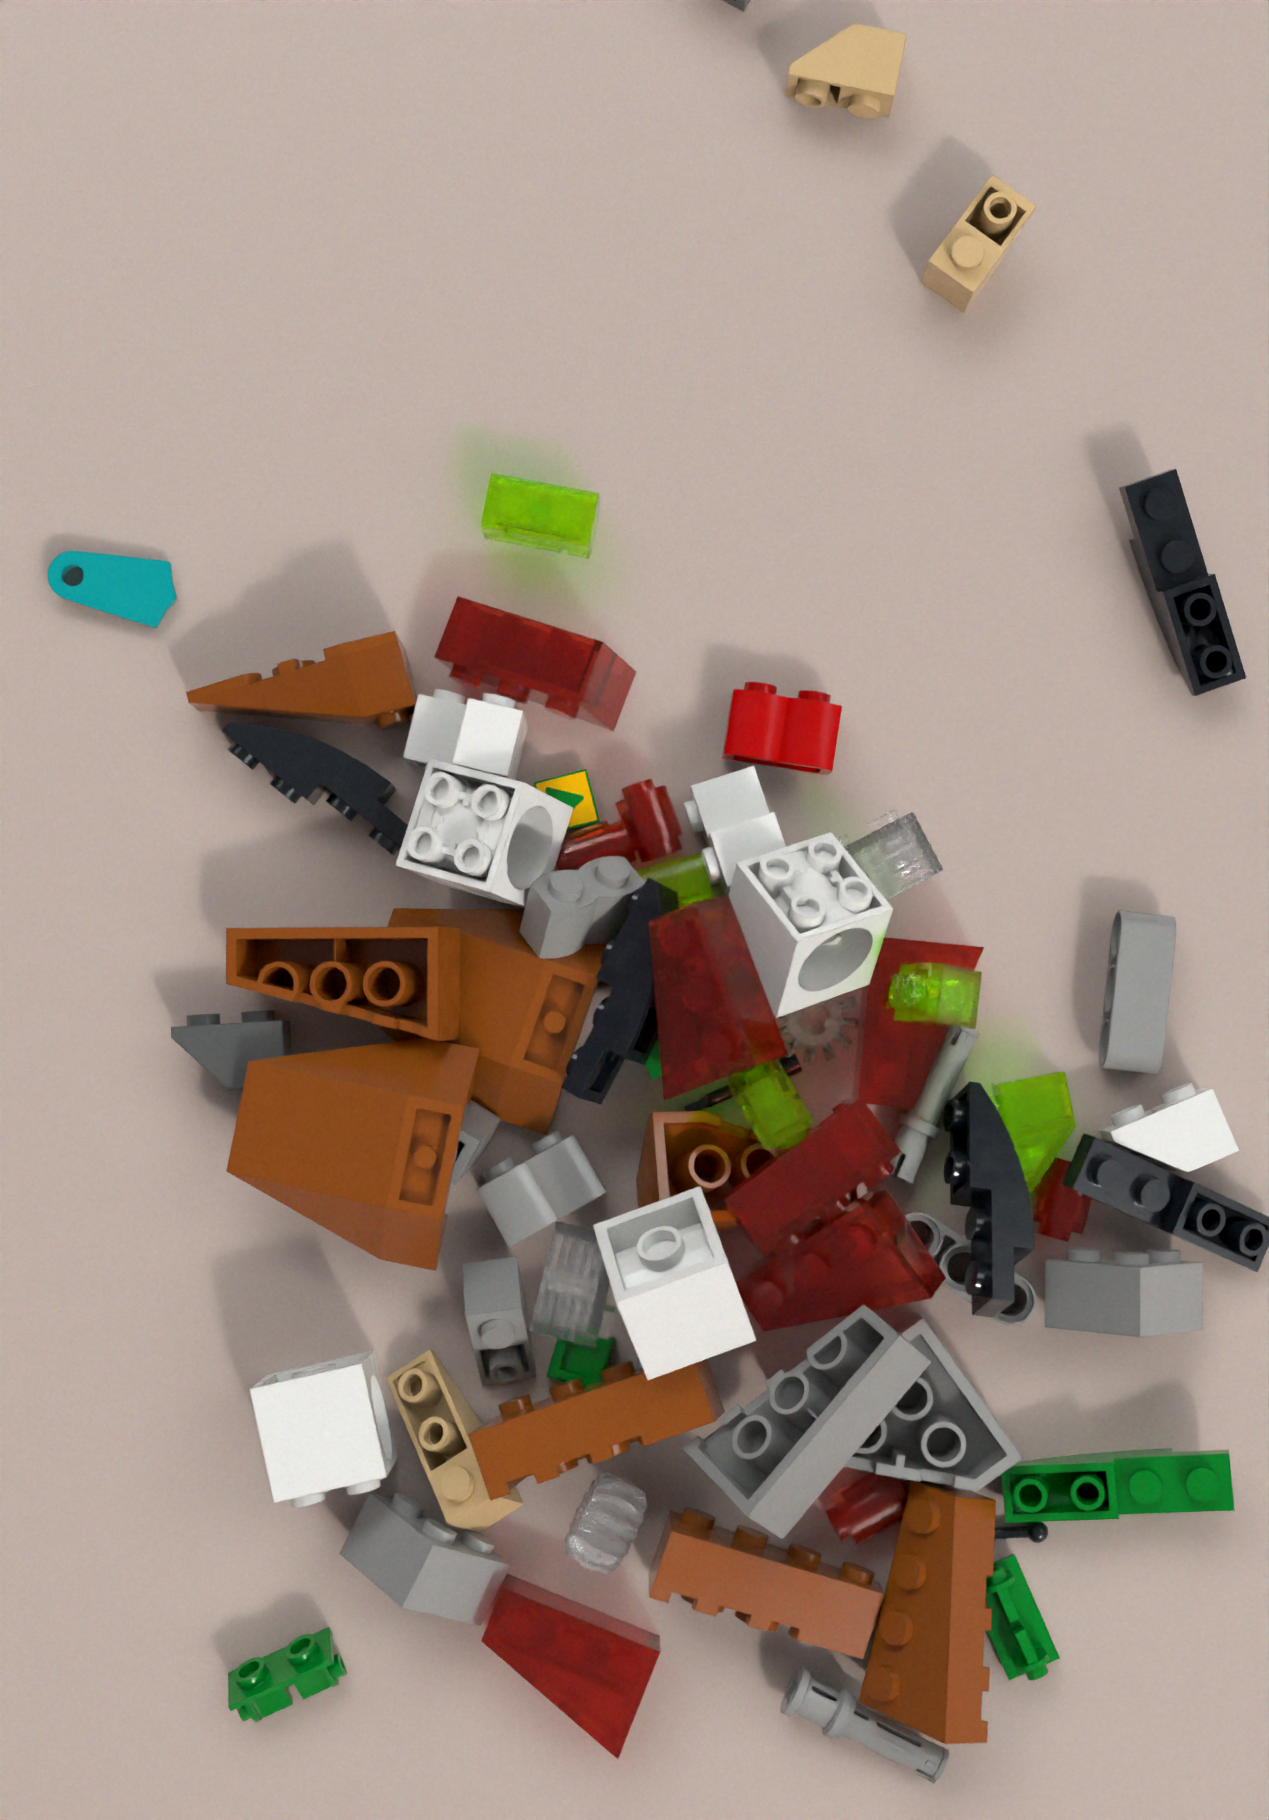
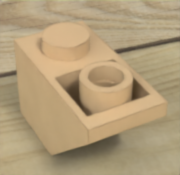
(850, 71)
(977, 243)

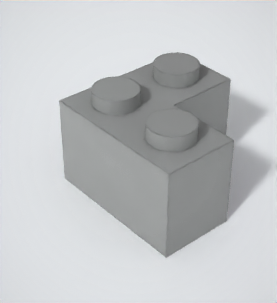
(1124, 1296)
(424, 1560)

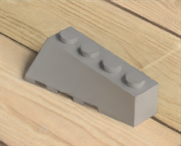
(809, 1420)

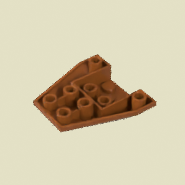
(514, 1009)
(360, 1140)

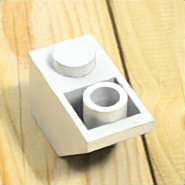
(1179, 1133)

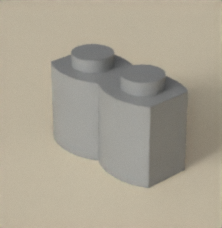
(578, 906)
(541, 1188)

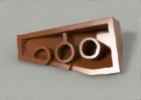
(355, 684)
(703, 1151)

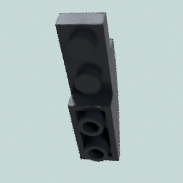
(1178, 583)
(311, 767)
(628, 1017)
(990, 1180)
(1168, 1202)

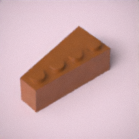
(371, 973)
(591, 1422)
(765, 1583)
(935, 1615)

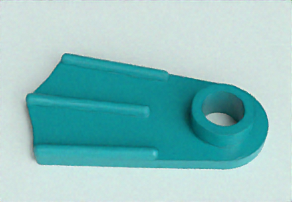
(117, 585)

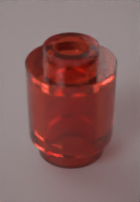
(649, 820)
(593, 843)
(1057, 1206)
(867, 1507)

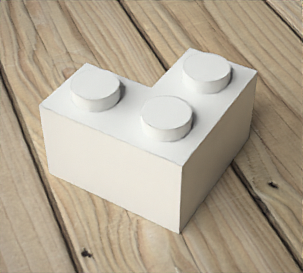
(474, 735)
(733, 822)

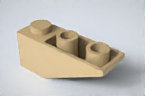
(440, 1431)

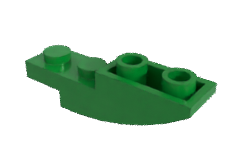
(1117, 1484)

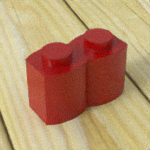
(781, 729)

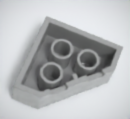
(938, 1426)

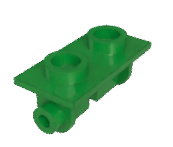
(1017, 1623)
(261, 1683)

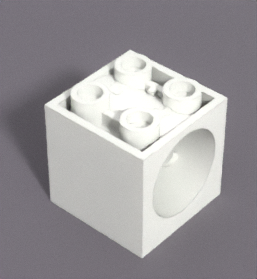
(482, 833)
(809, 922)
(673, 1283)
(324, 1429)

